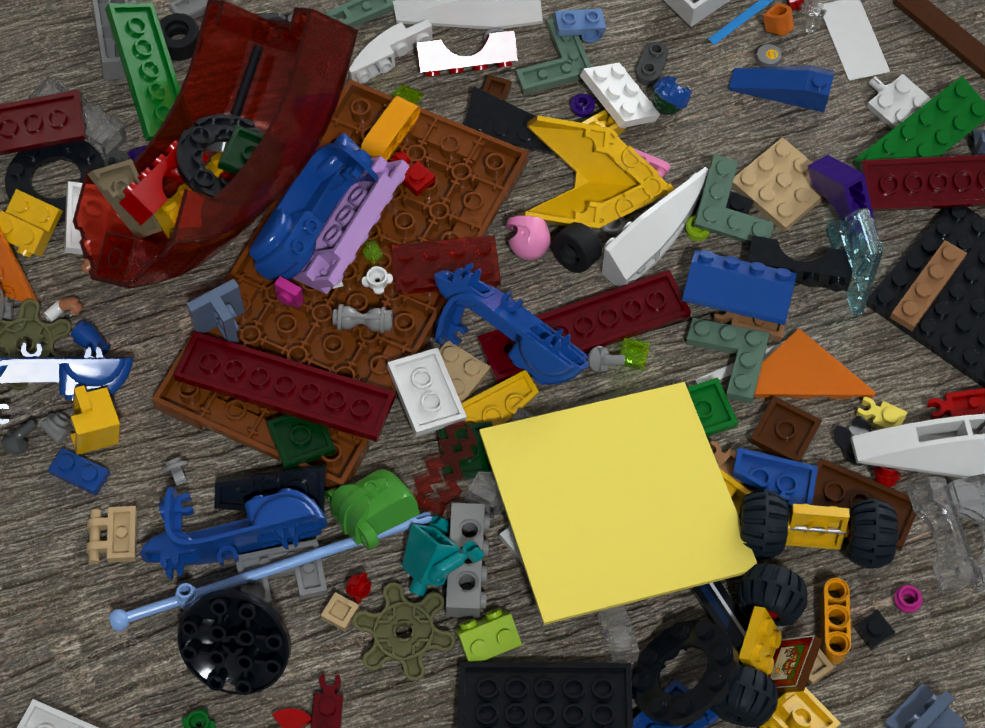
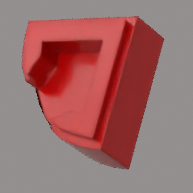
(292, 718)

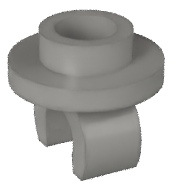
(175, 467)

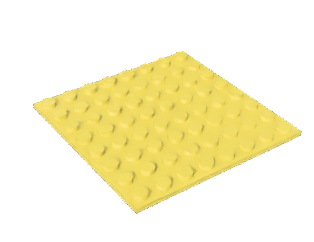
(616, 502)

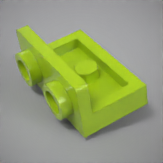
(488, 635)

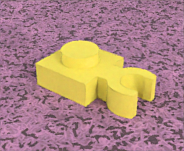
(883, 416)

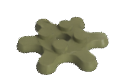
(30, 328)
(400, 613)

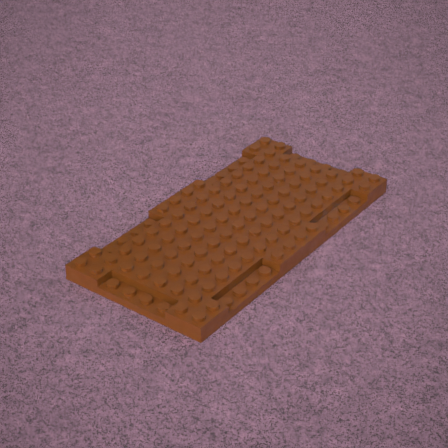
(470, 187)

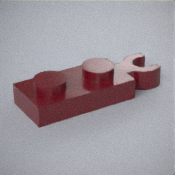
(328, 706)

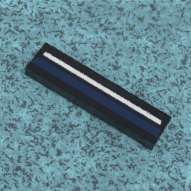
(722, 610)

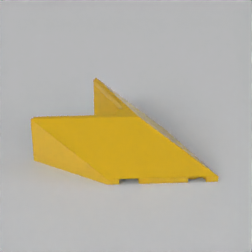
(608, 175)

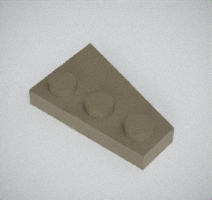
(112, 182)

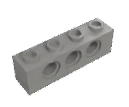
(467, 602)

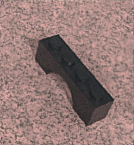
(829, 271)

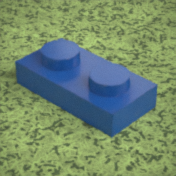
(79, 471)

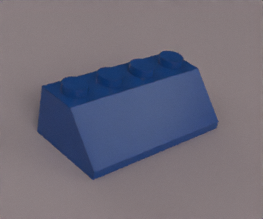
(739, 286)

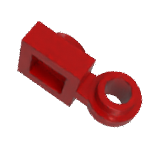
(417, 176)

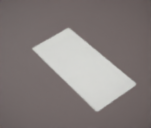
(854, 39)

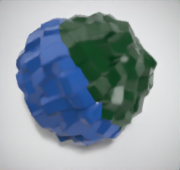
(670, 96)

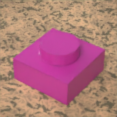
(288, 292)

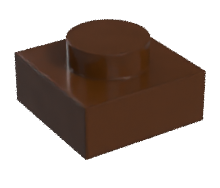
(498, 87)

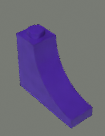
(840, 185)

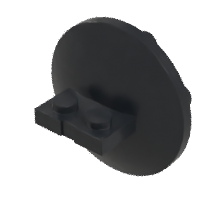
(234, 641)

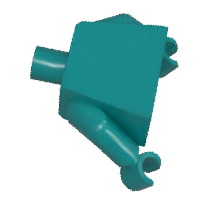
(433, 556)

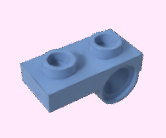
(583, 22)

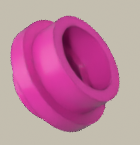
(911, 592)

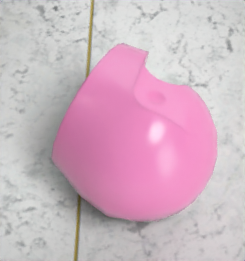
(531, 237)

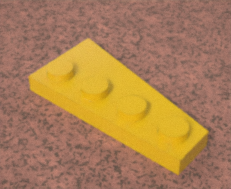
(501, 401)

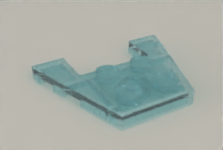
(863, 251)

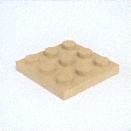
(779, 185)

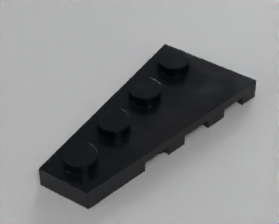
(502, 121)
(235, 491)

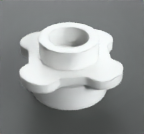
(377, 273)

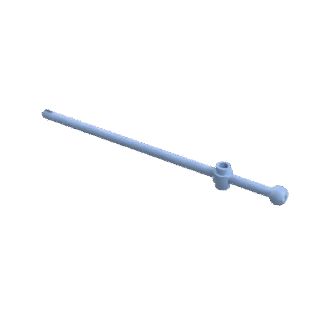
(187, 594)

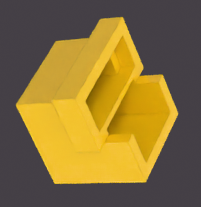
(93, 420)

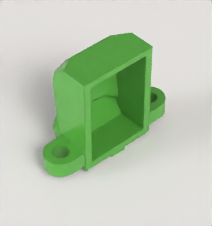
(371, 506)

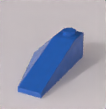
(792, 85)

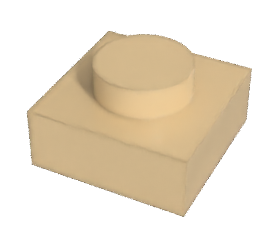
(340, 612)
(820, 669)

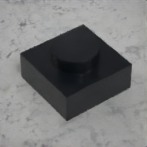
(874, 630)

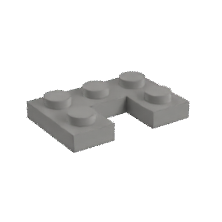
(309, 576)

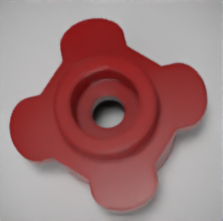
(358, 587)

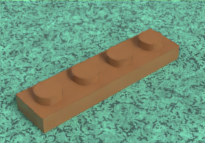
(928, 285)

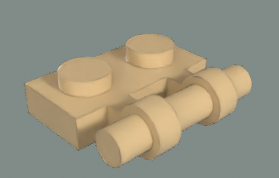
(121, 535)

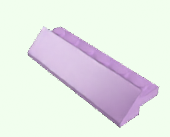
(350, 225)

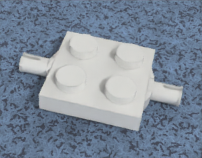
(896, 100)

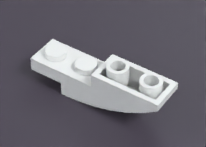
(381, 52)

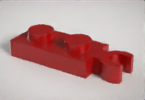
(958, 404)

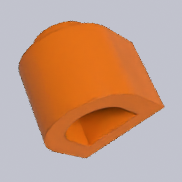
(779, 20)

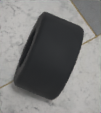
(184, 25)
(577, 247)

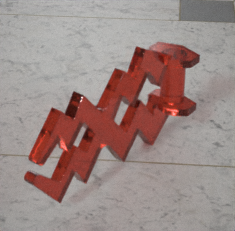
(449, 458)

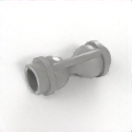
(375, 319)

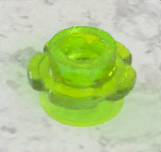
(372, 251)

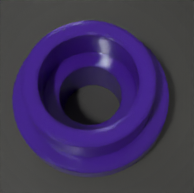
(582, 110)

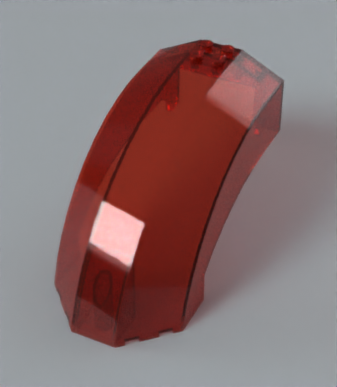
(288, 101)

